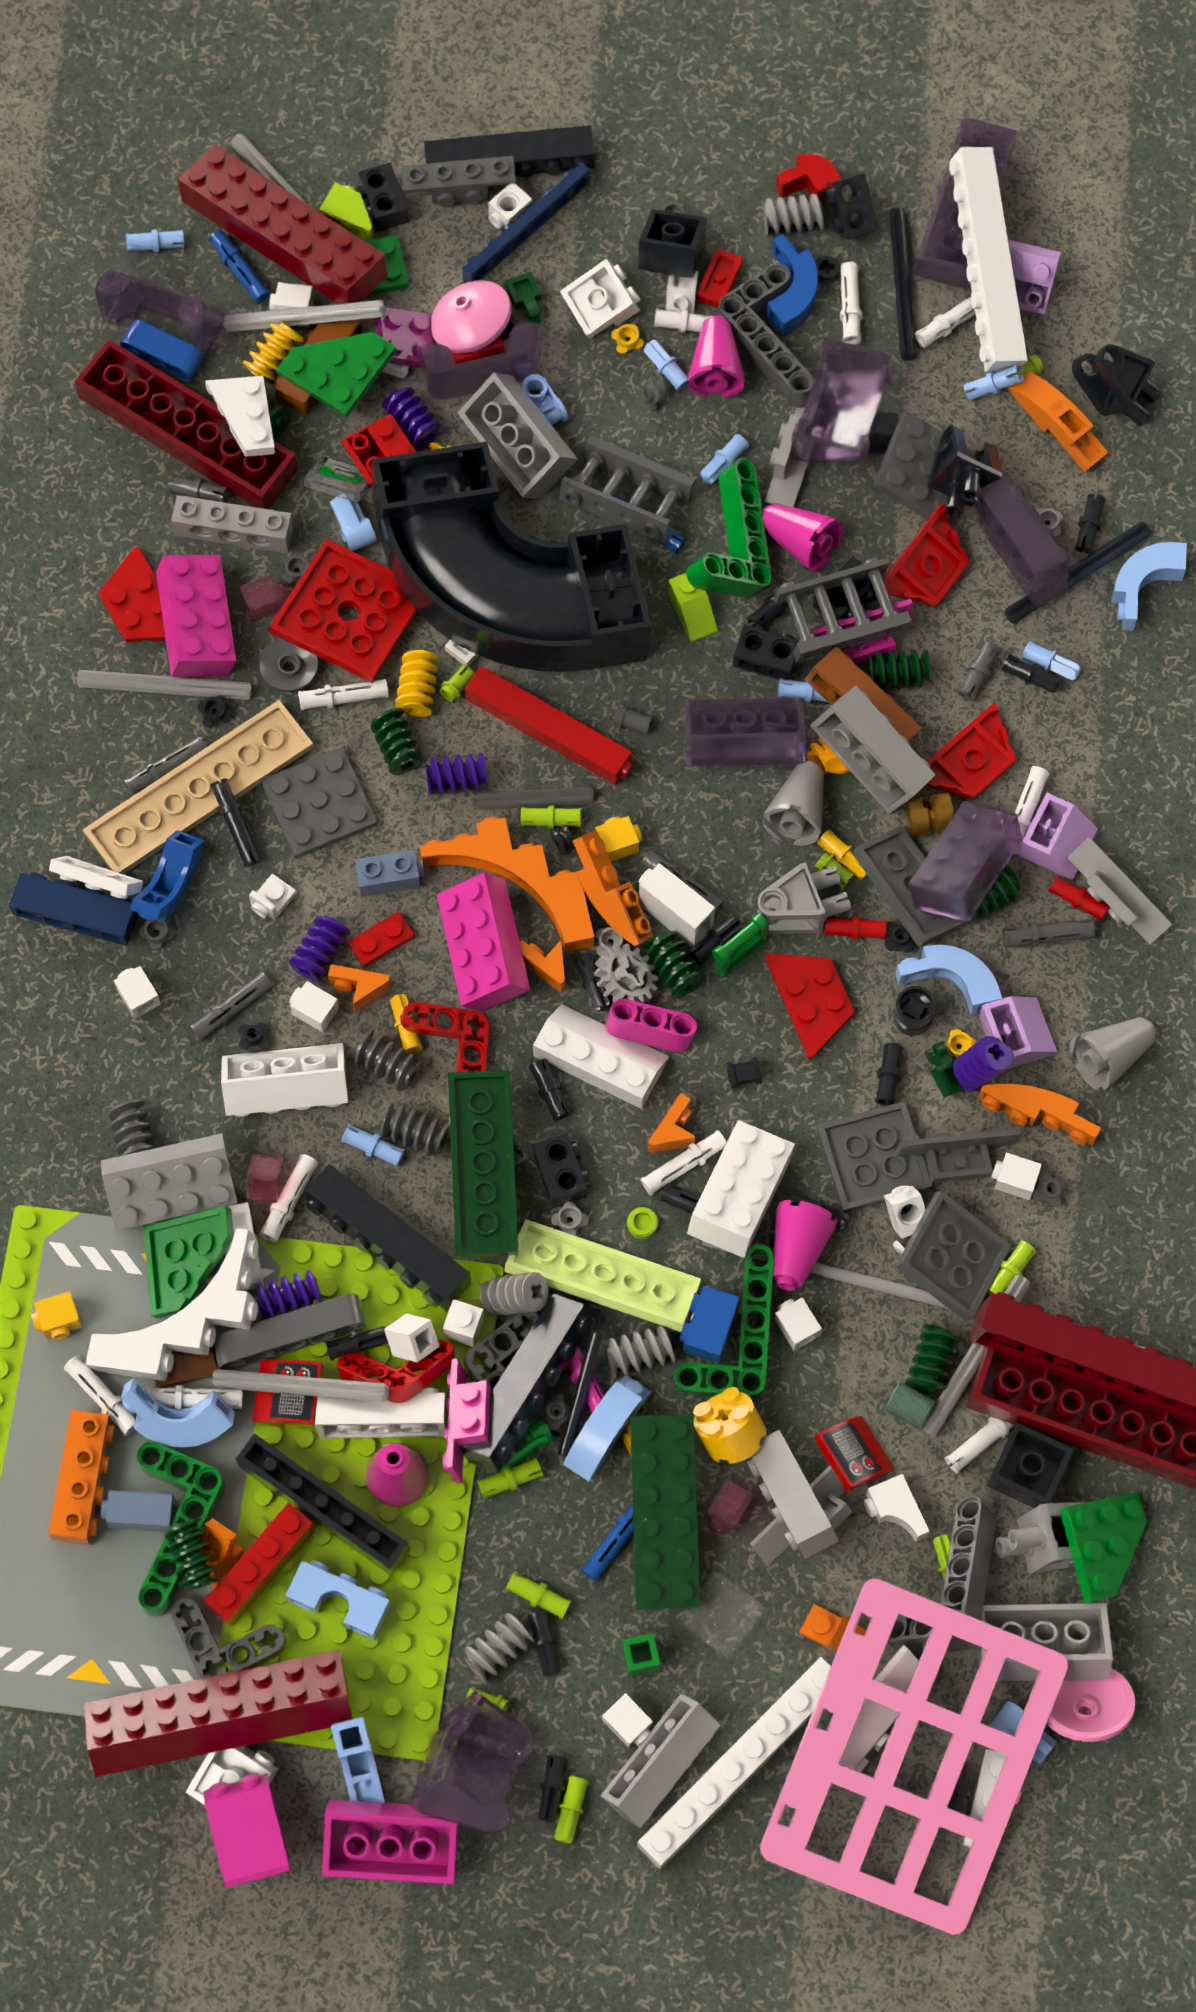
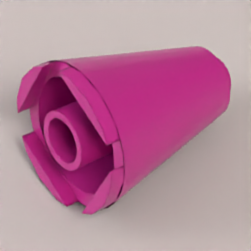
(716, 361)
(803, 534)
(799, 1241)
(397, 1475)

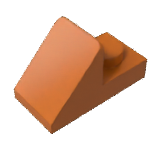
(547, 968)
(367, 984)
(668, 1133)
(222, 1546)
(826, 1628)

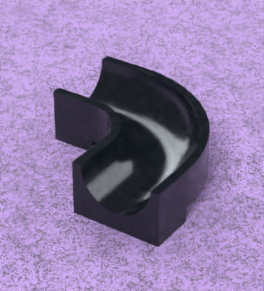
(495, 586)

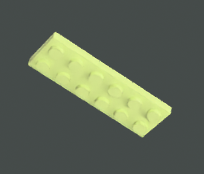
(604, 1275)

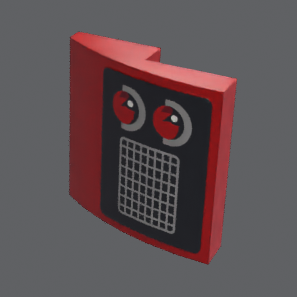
(286, 1408)
(853, 1453)

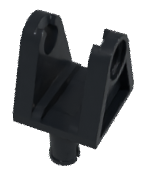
(1117, 383)
(961, 475)

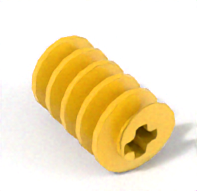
(273, 350)
(416, 683)

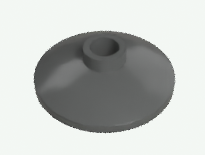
(283, 653)

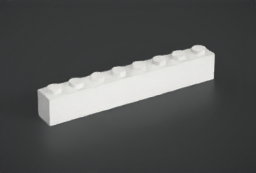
(988, 258)
(735, 1767)

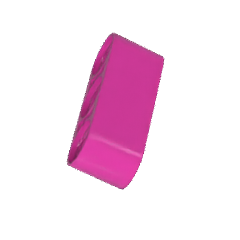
(665, 1023)

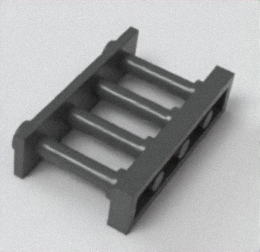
(635, 469)
(863, 630)

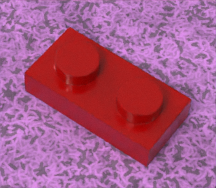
(719, 277)
(381, 939)

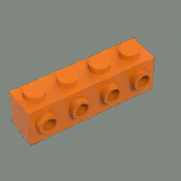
(81, 1477)

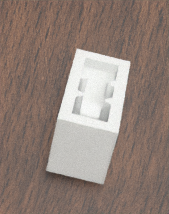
(895, 1503)

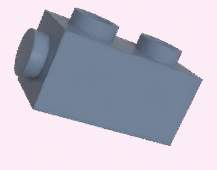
(389, 873)
(138, 1511)

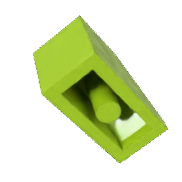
(348, 210)
(692, 608)

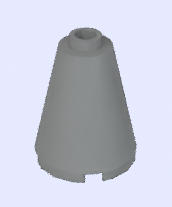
(798, 806)
(1111, 1050)

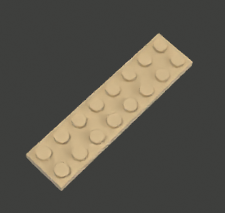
(184, 794)

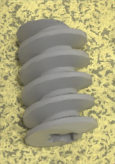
(793, 213)
(514, 1294)
(639, 1350)
(497, 1647)

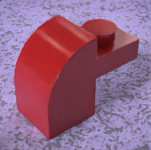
(810, 173)

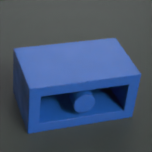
(710, 1323)

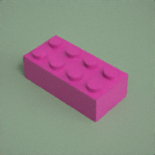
(195, 615)
(483, 942)
(387, 1843)

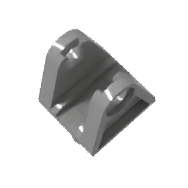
(798, 903)
(1036, 1540)

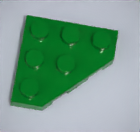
(338, 369)
(183, 1256)
(1103, 1542)

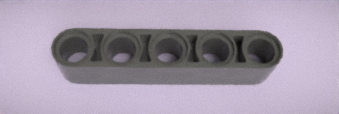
(289, 1332)

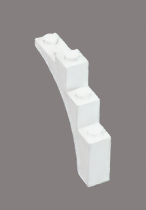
(191, 1330)

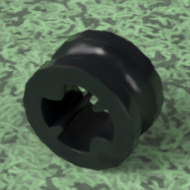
(832, 264)
(563, 839)

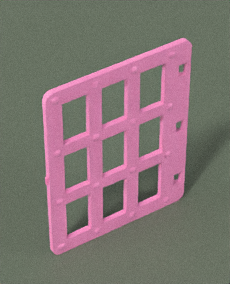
(821, 1751)

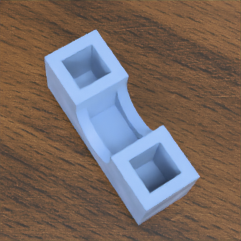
(314, 1585)

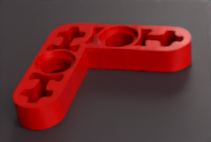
(459, 1030)
(403, 1381)

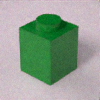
(640, 1655)

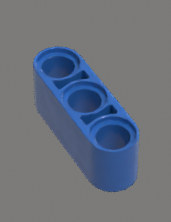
(162, 349)

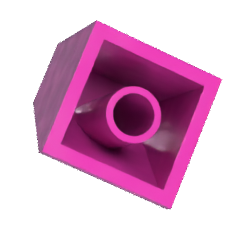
(246, 1829)

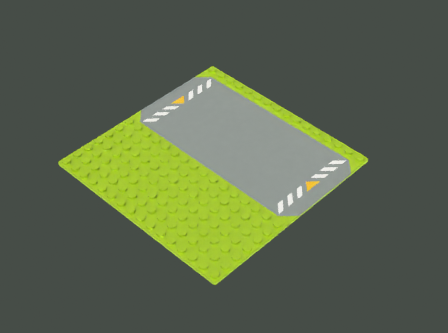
(74, 1608)

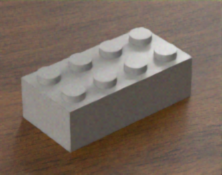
(517, 435)
(872, 749)
(168, 1182)
(1071, 1629)

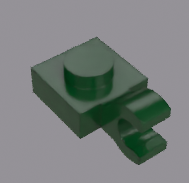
(525, 293)
(943, 1072)

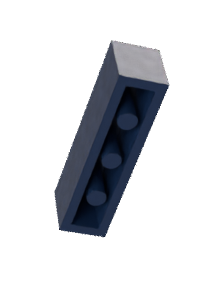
(73, 908)

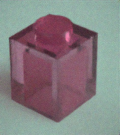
(263, 597)
(264, 1177)
(729, 1507)

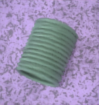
(909, 1405)

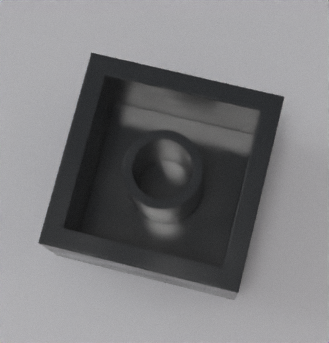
(672, 243)
(1030, 1466)

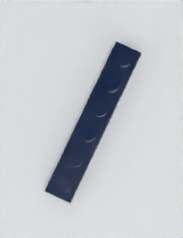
(532, 219)

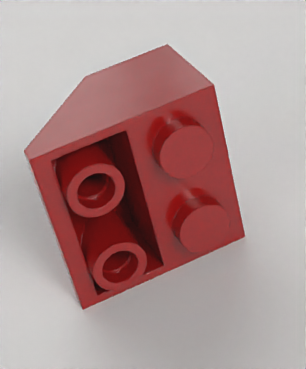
(376, 441)

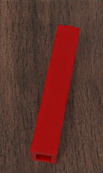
(549, 726)

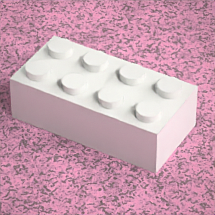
(740, 1188)

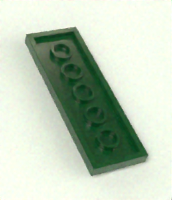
(482, 1163)
(665, 1511)

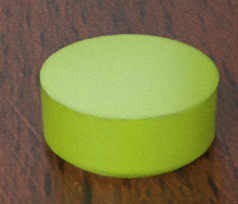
(642, 1223)

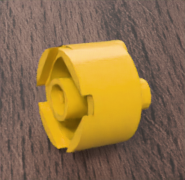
(729, 1426)

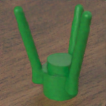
(535, 1438)

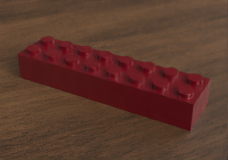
(282, 227)
(181, 424)
(1085, 1349)
(1086, 1412)
(216, 1713)

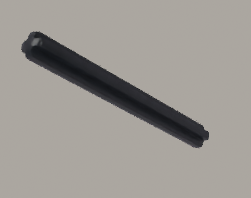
(902, 284)
(1086, 567)

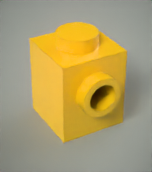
(620, 837)
(56, 1316)

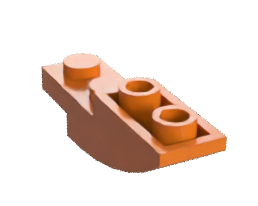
(1062, 418)
(613, 901)
(1028, 1103)

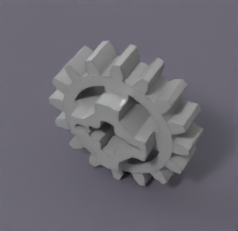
(625, 974)

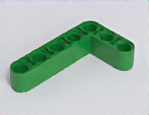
(748, 562)
(748, 1337)
(194, 1496)

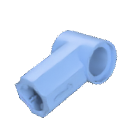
(354, 527)
(1008, 1721)

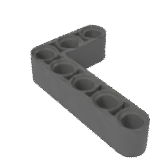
(762, 338)
(964, 1577)

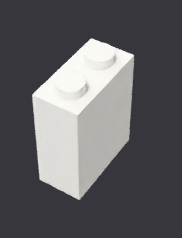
(675, 904)

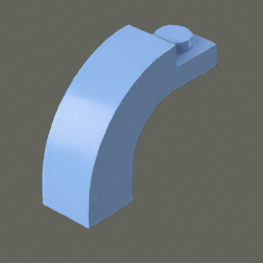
(1147, 565)
(954, 965)
(177, 1426)
(605, 1427)
(357, 1760)

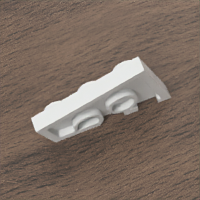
(246, 411)

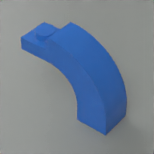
(796, 304)
(171, 878)

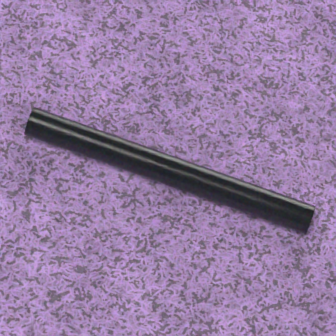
(580, 1393)

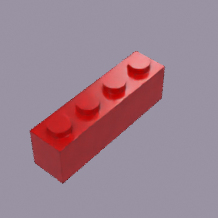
(259, 1565)

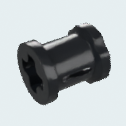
(744, 1072)

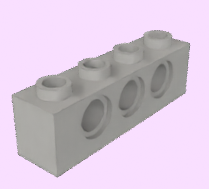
(232, 524)

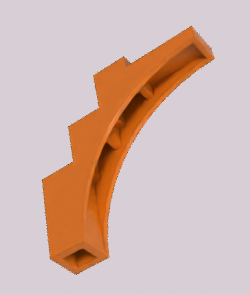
(526, 867)

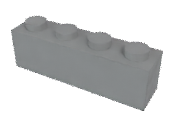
(792, 1495)
(660, 1760)

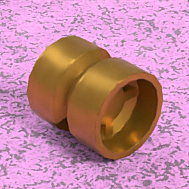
(929, 814)

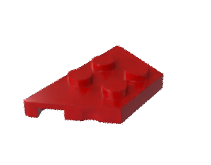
(928, 563)
(134, 600)
(973, 757)
(811, 997)

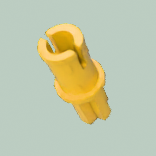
(842, 853)
(409, 1040)

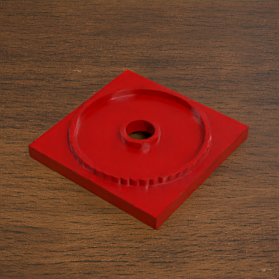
(337, 581)

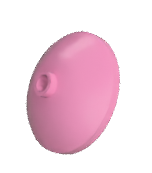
(471, 316)
(1106, 1703)

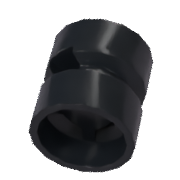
(914, 1010)

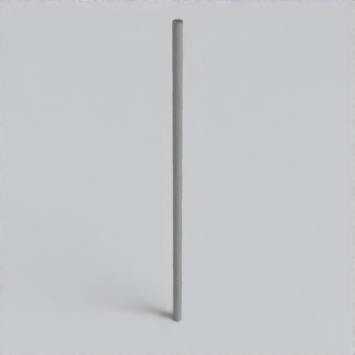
(865, 1281)

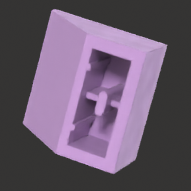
(1033, 274)
(1055, 835)
(1020, 1026)

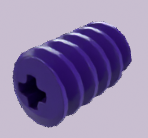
(412, 417)
(456, 773)
(317, 947)
(982, 1063)
(287, 1294)

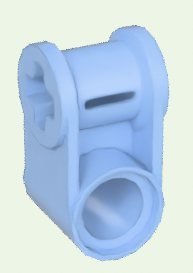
(546, 401)

